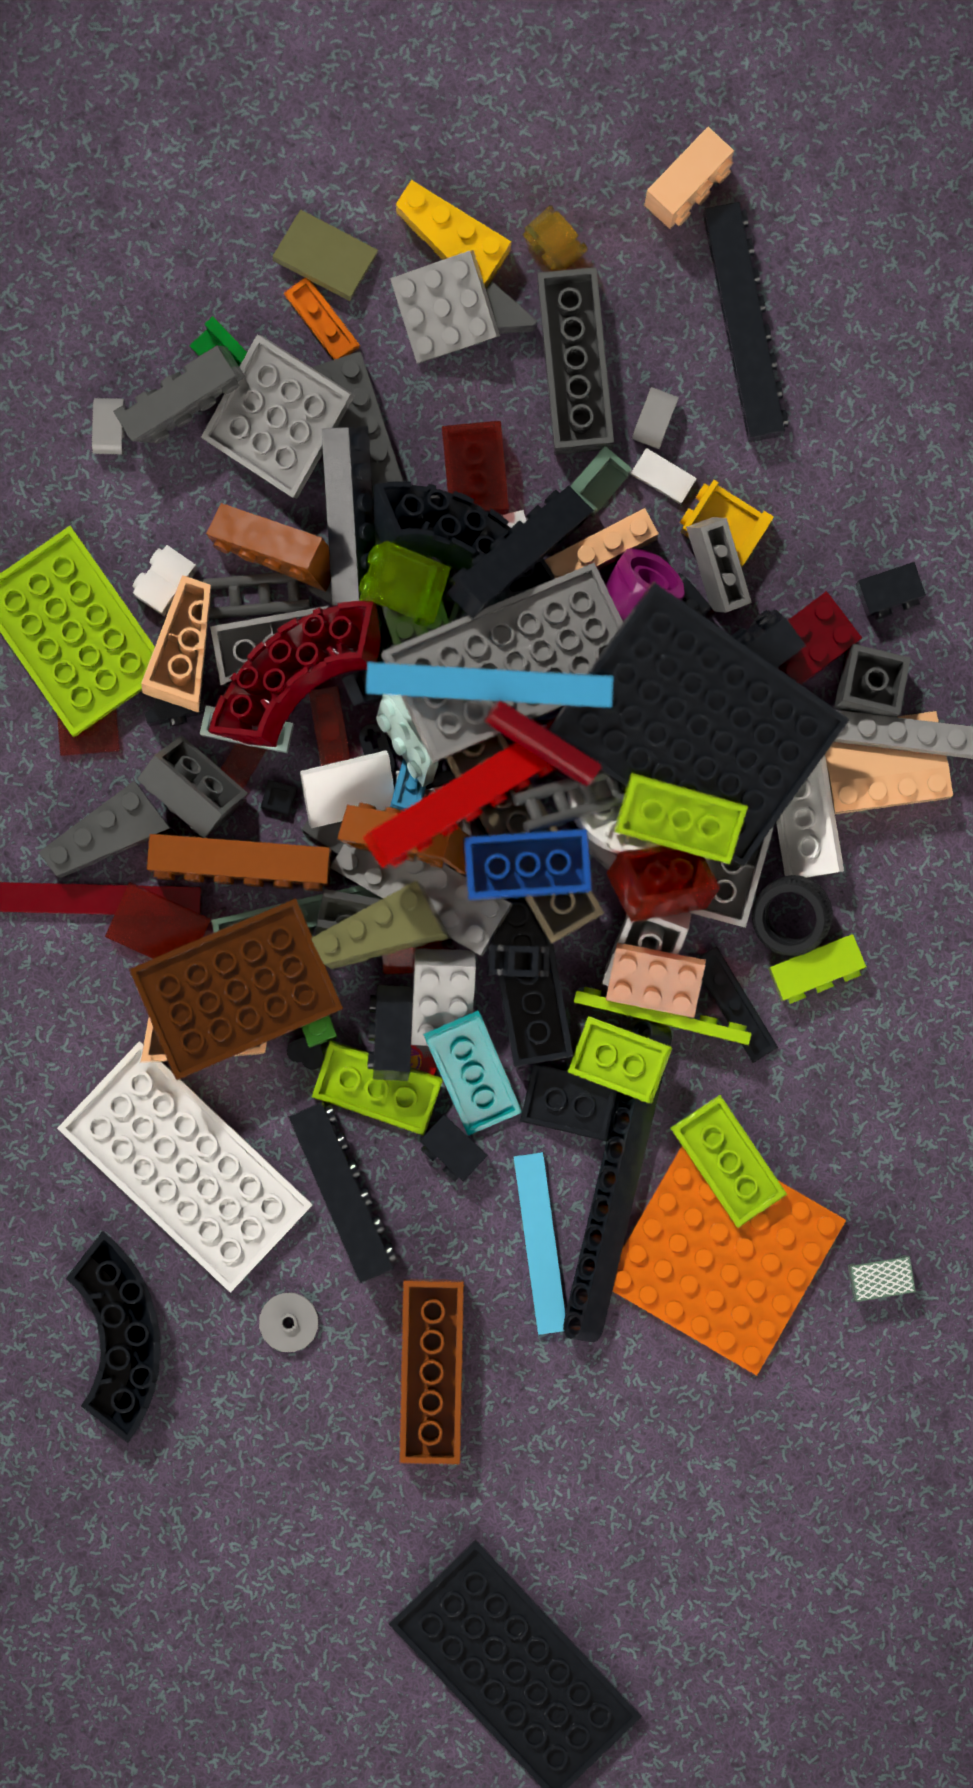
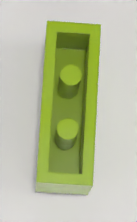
(817, 969)

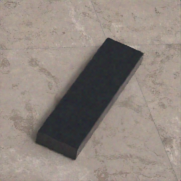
(735, 1004)

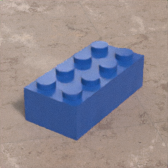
(527, 865)

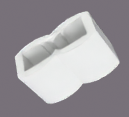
(162, 579)

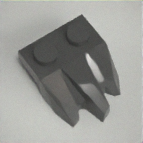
(339, 906)

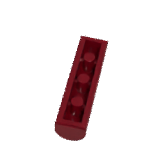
(542, 743)

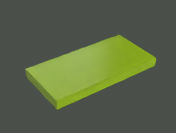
(680, 818)
(351, 1086)
(728, 1161)

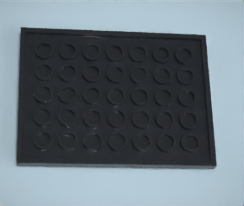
(702, 715)

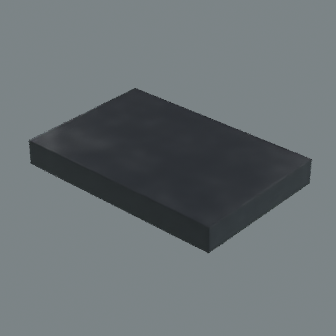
(568, 1103)

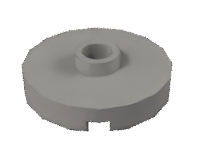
(304, 1318)

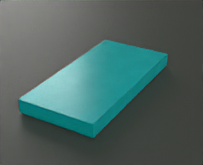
(472, 1073)

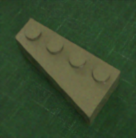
(383, 928)

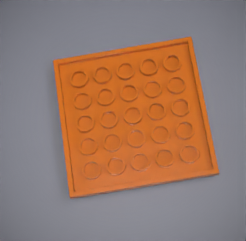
(722, 1280)

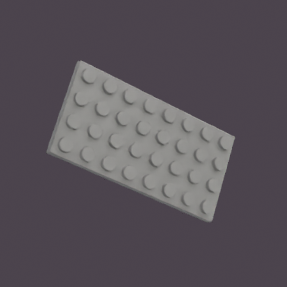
(542, 630)

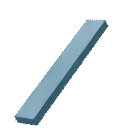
(540, 1242)

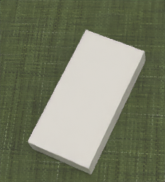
(663, 476)

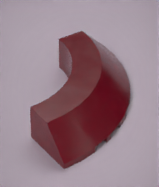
(291, 666)

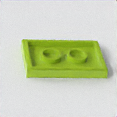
(620, 1059)

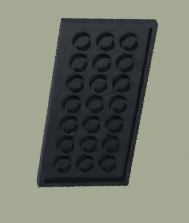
(515, 1669)

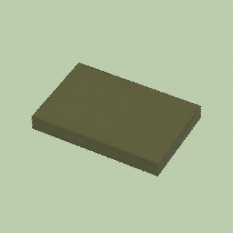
(325, 255)

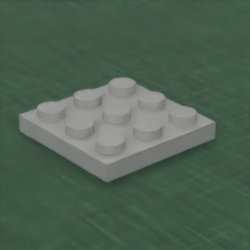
(445, 306)

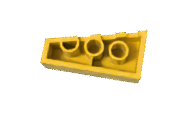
(452, 230)

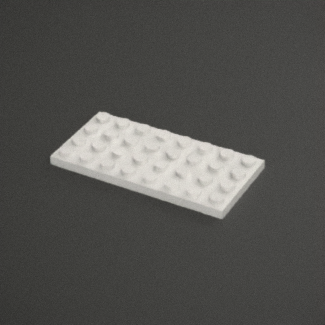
(185, 1167)

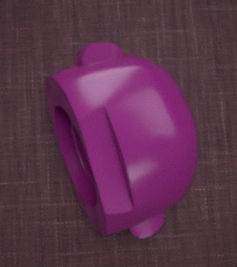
(634, 575)

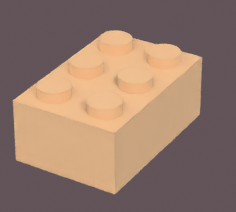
(690, 178)

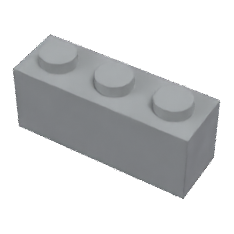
(719, 564)

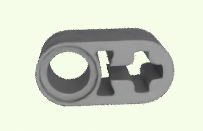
(655, 418)
(106, 428)

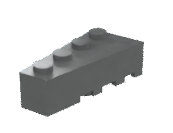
(181, 396)
(107, 831)

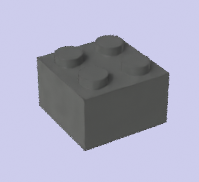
(872, 681)

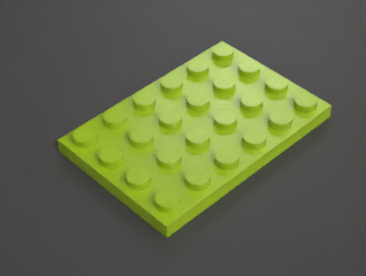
(72, 631)

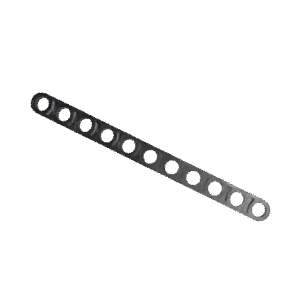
(611, 1207)

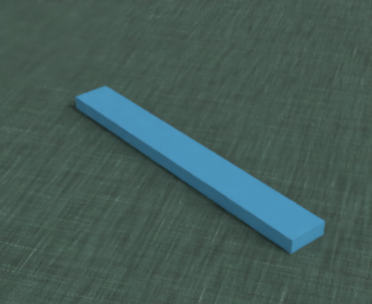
(489, 684)

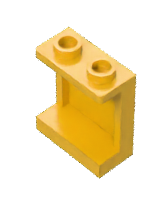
(744, 521)

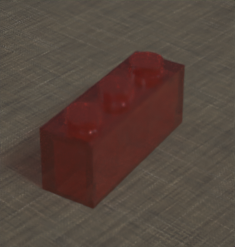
(329, 725)

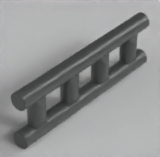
(265, 605)
(564, 812)

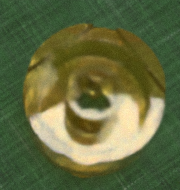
(555, 239)

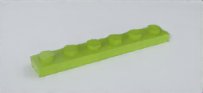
(705, 1024)

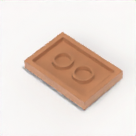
(655, 980)

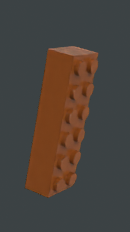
(239, 860)
(431, 1371)

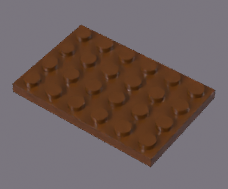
(235, 989)

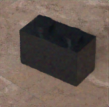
(891, 590)
(452, 1148)

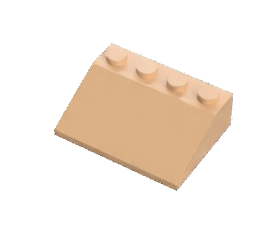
(885, 777)

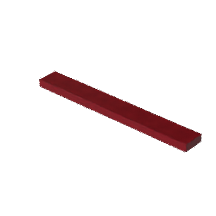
(83, 897)

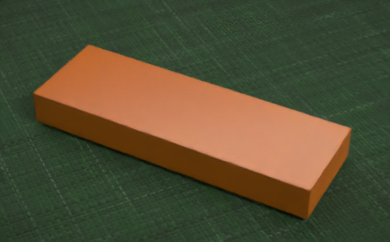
(321, 319)

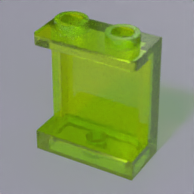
(404, 582)

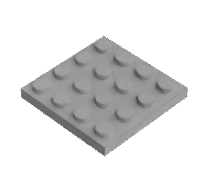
(277, 416)

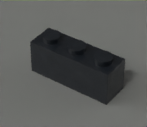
(391, 1033)

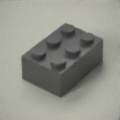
(192, 786)

